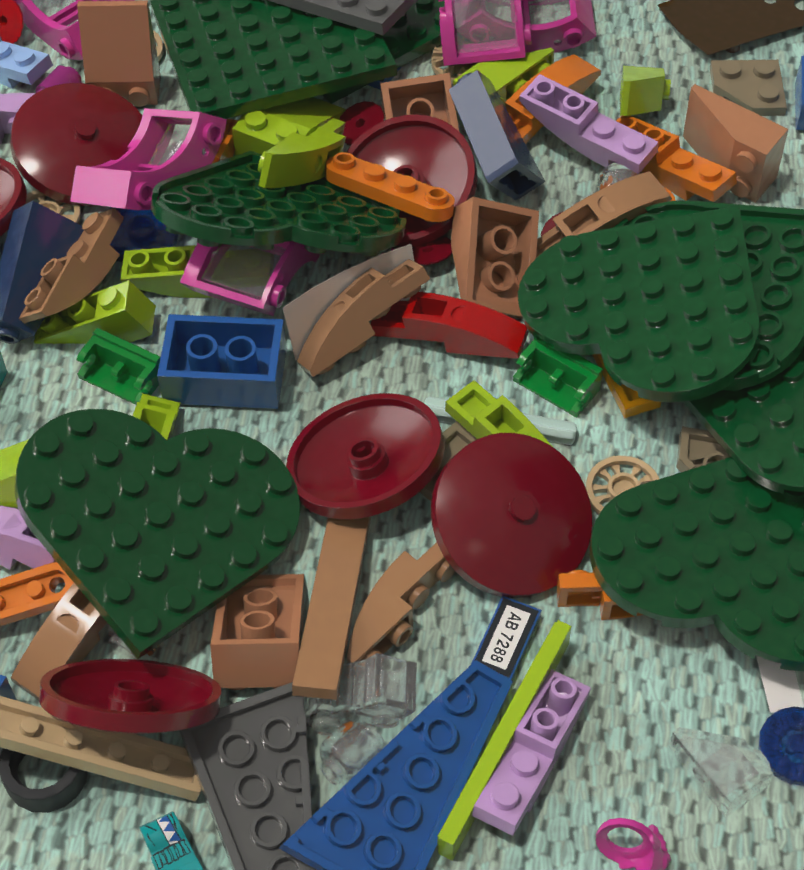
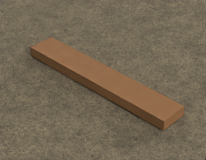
(331, 609)

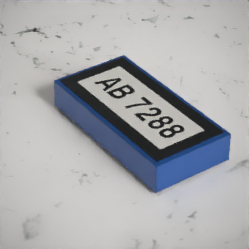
(508, 636)

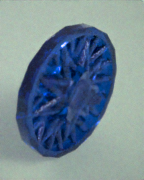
(783, 744)

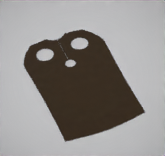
(729, 23)

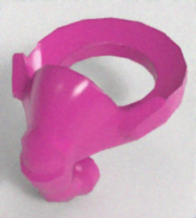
(648, 856)

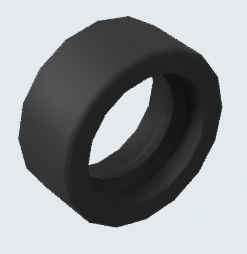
(39, 800)

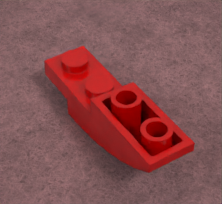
(456, 322)

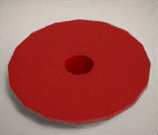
(10, 21)

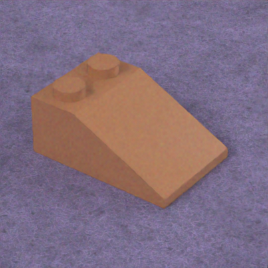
(120, 49)
(420, 97)
(735, 140)
(492, 251)
(259, 633)

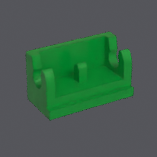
(118, 366)
(558, 376)

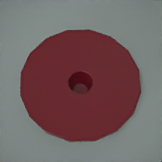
(359, 119)
(433, 251)

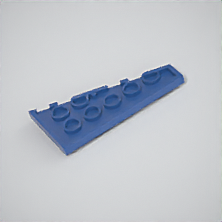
(405, 793)

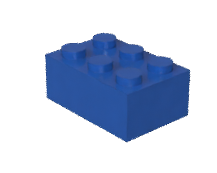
(223, 361)

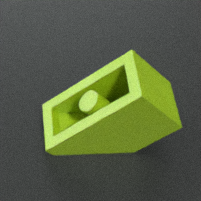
(643, 90)

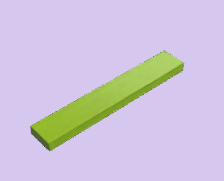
(461, 816)

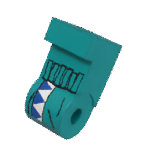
(169, 844)

